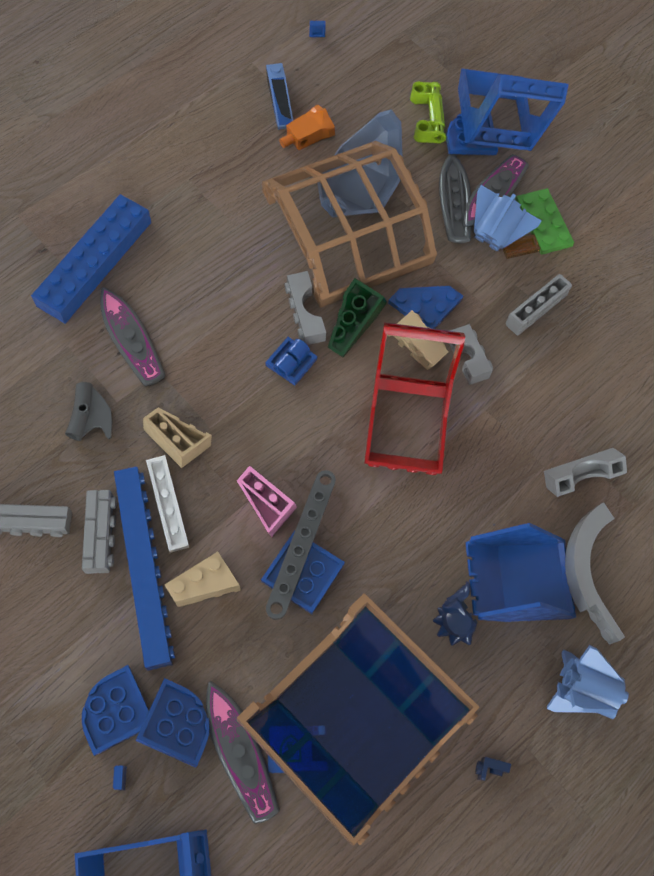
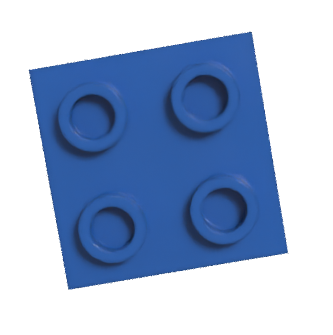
(291, 360)

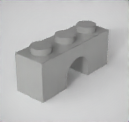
(478, 367)

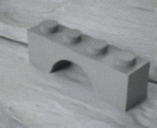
(311, 326)
(605, 464)

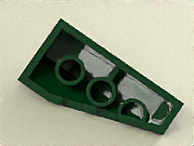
(358, 311)

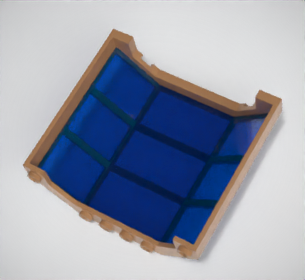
(381, 715)

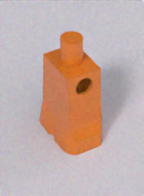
(308, 129)

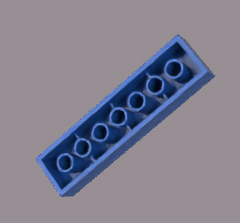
(91, 259)

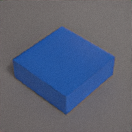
(317, 29)
(119, 778)

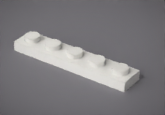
(167, 504)

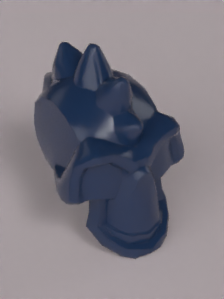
(455, 619)

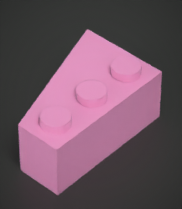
(267, 500)

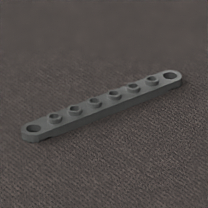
(300, 545)

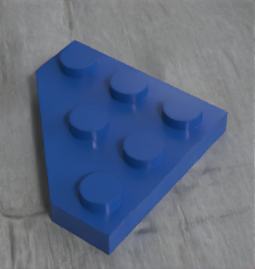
(430, 303)

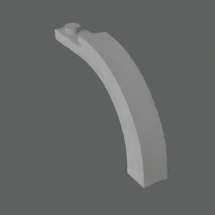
(579, 572)

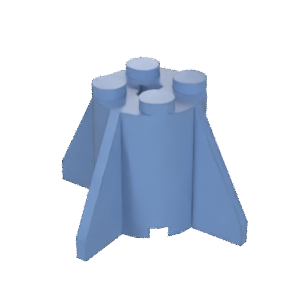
(501, 219)
(589, 685)

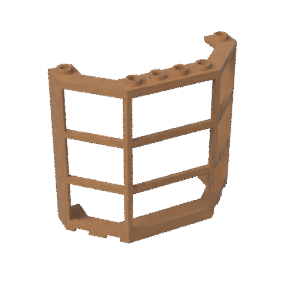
(275, 191)

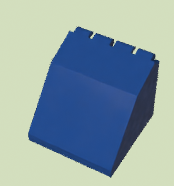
(519, 575)

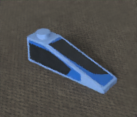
(279, 94)

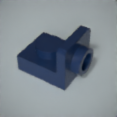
(496, 767)

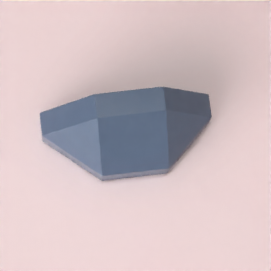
(348, 186)

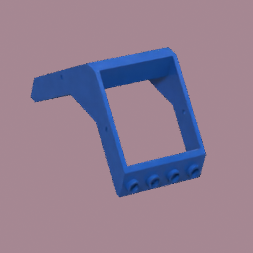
(507, 87)
(191, 848)

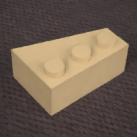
(423, 351)
(175, 437)
(203, 581)

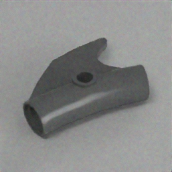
(88, 413)

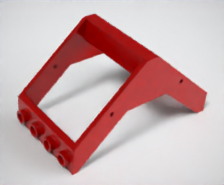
(418, 387)

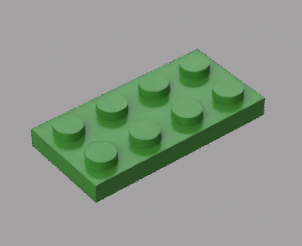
(552, 231)

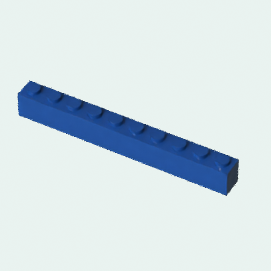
(143, 569)

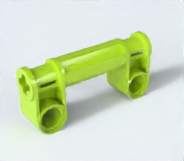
(429, 130)

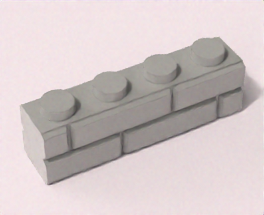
(538, 304)
(35, 520)
(98, 532)

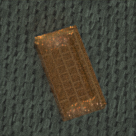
(521, 247)

